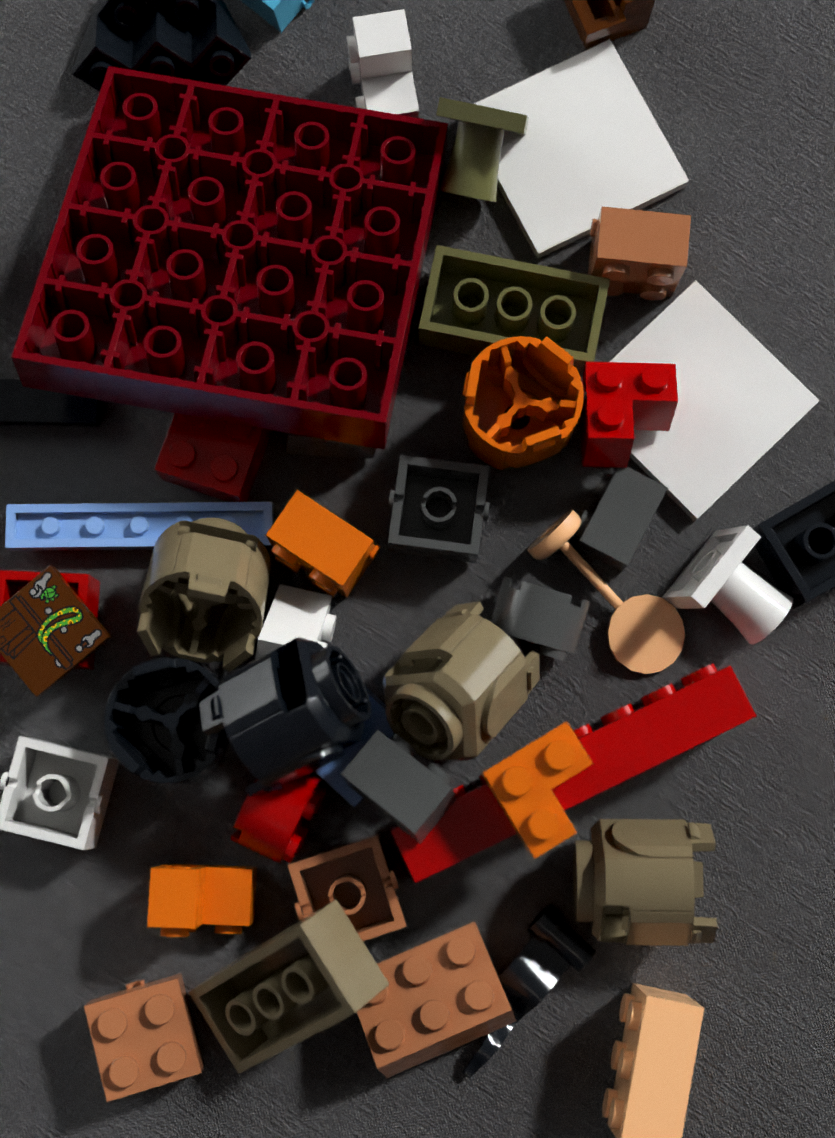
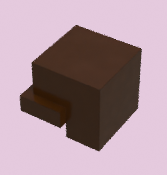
(608, 19)

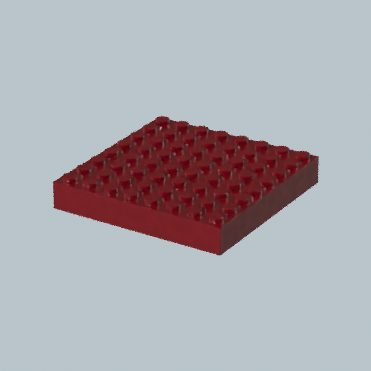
(236, 258)

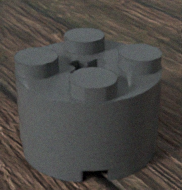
(540, 617)

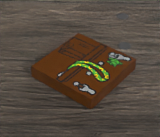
(47, 631)

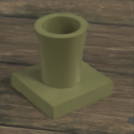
(476, 147)

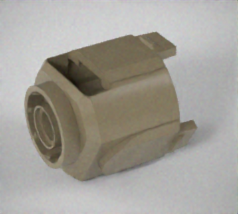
(205, 592)
(458, 685)
(641, 881)

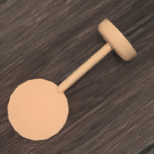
(643, 630)

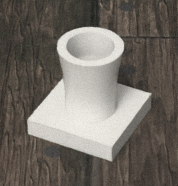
(737, 591)

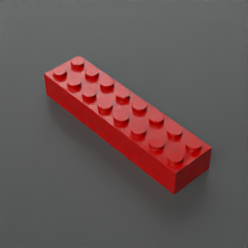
(619, 750)

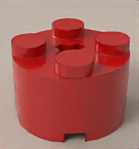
(275, 820)

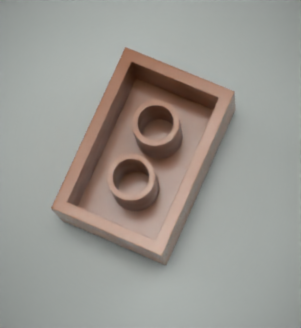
(434, 1001)

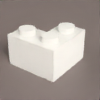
(383, 63)
(296, 615)

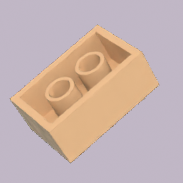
(653, 1064)

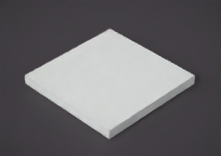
(582, 149)
(729, 404)

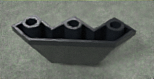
(162, 38)

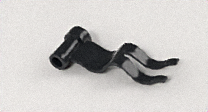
(535, 973)

